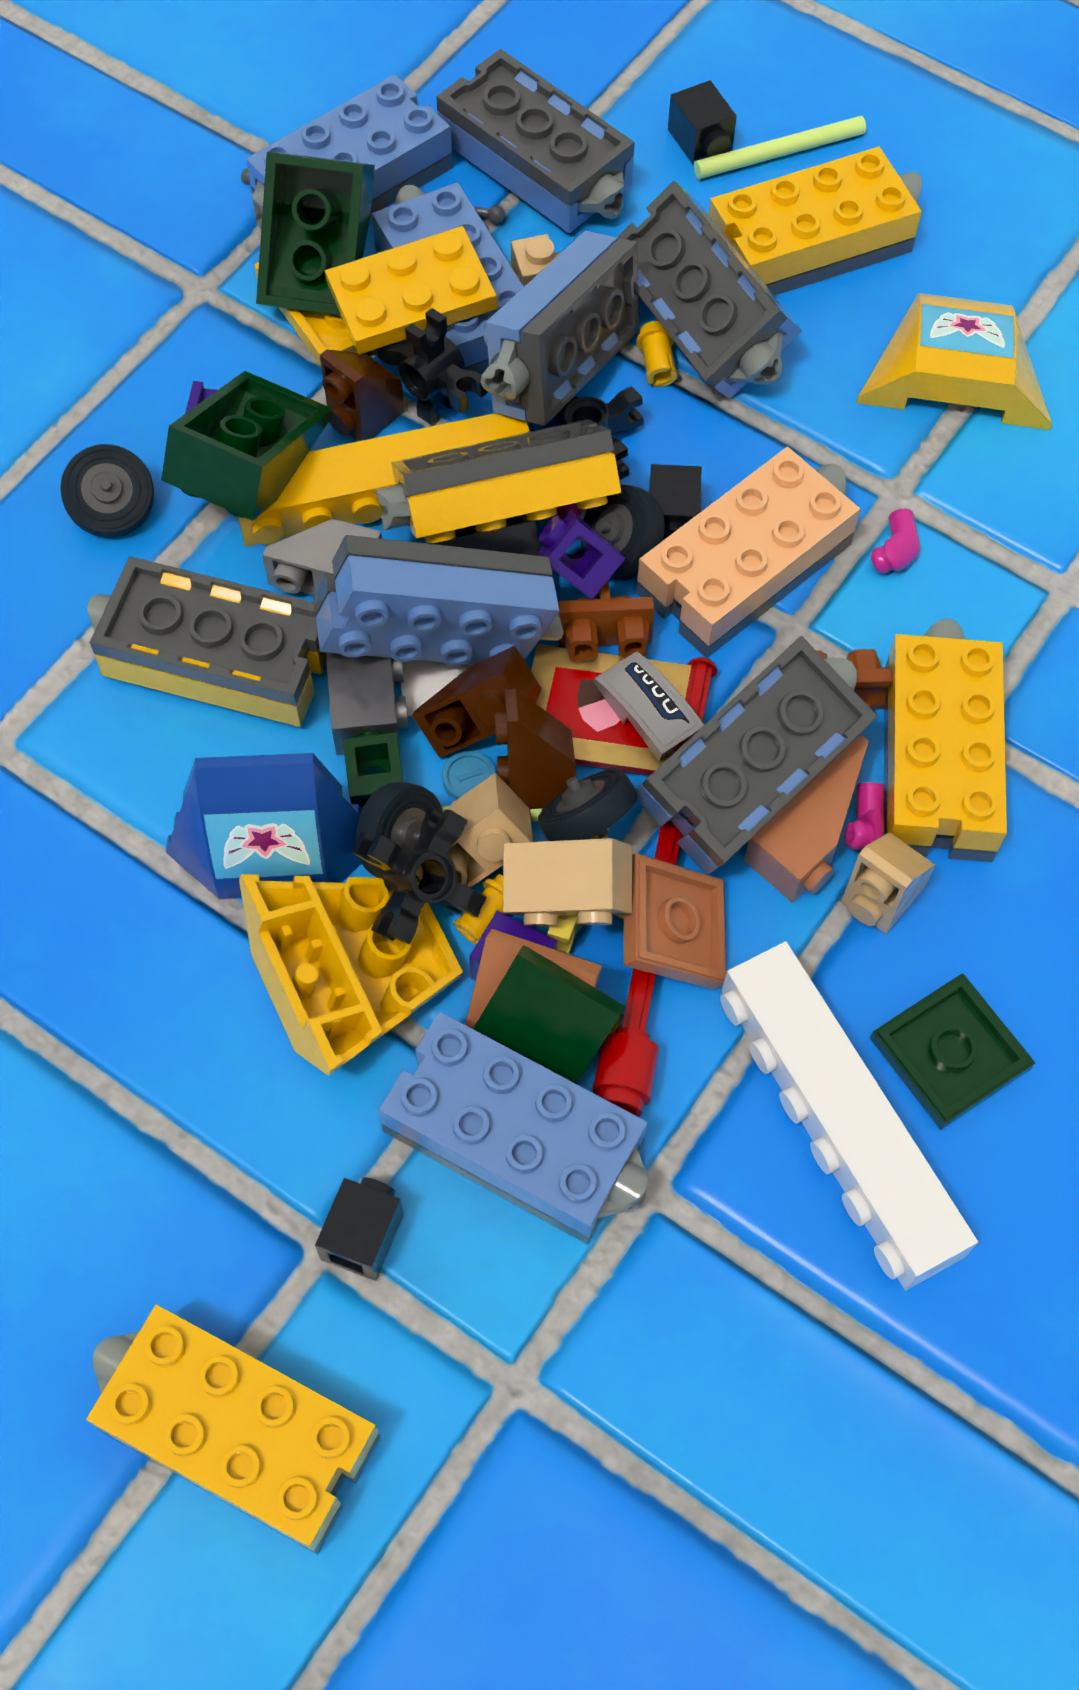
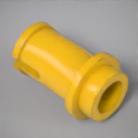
(657, 354)
(474, 927)

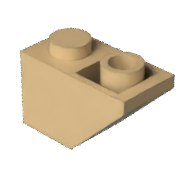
(493, 819)
(886, 882)

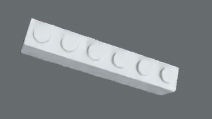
(847, 1117)

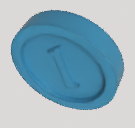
(465, 772)

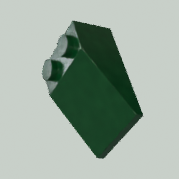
(310, 223)
(243, 444)

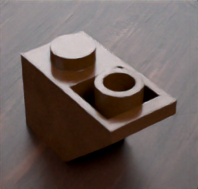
(361, 393)
(467, 705)
(538, 750)

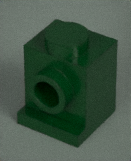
(370, 763)

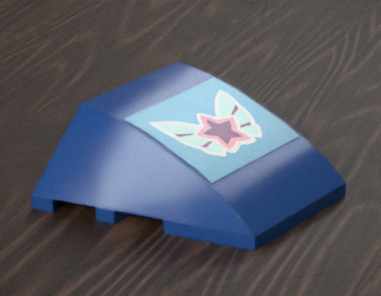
(263, 819)

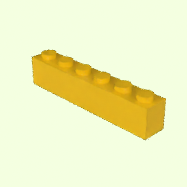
(343, 478)

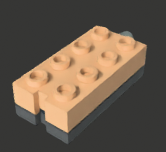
(749, 549)

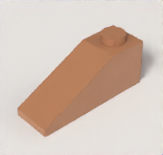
(801, 839)

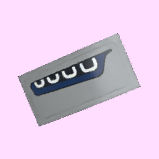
(650, 703)

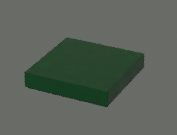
(549, 1015)
(951, 1051)

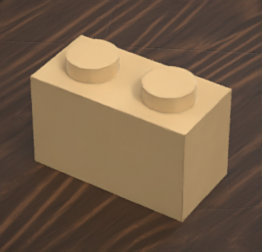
(567, 880)

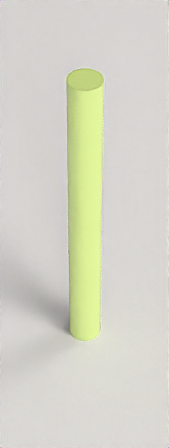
(779, 147)

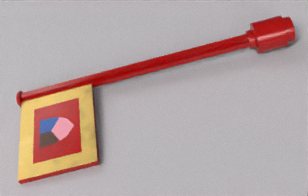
(602, 741)

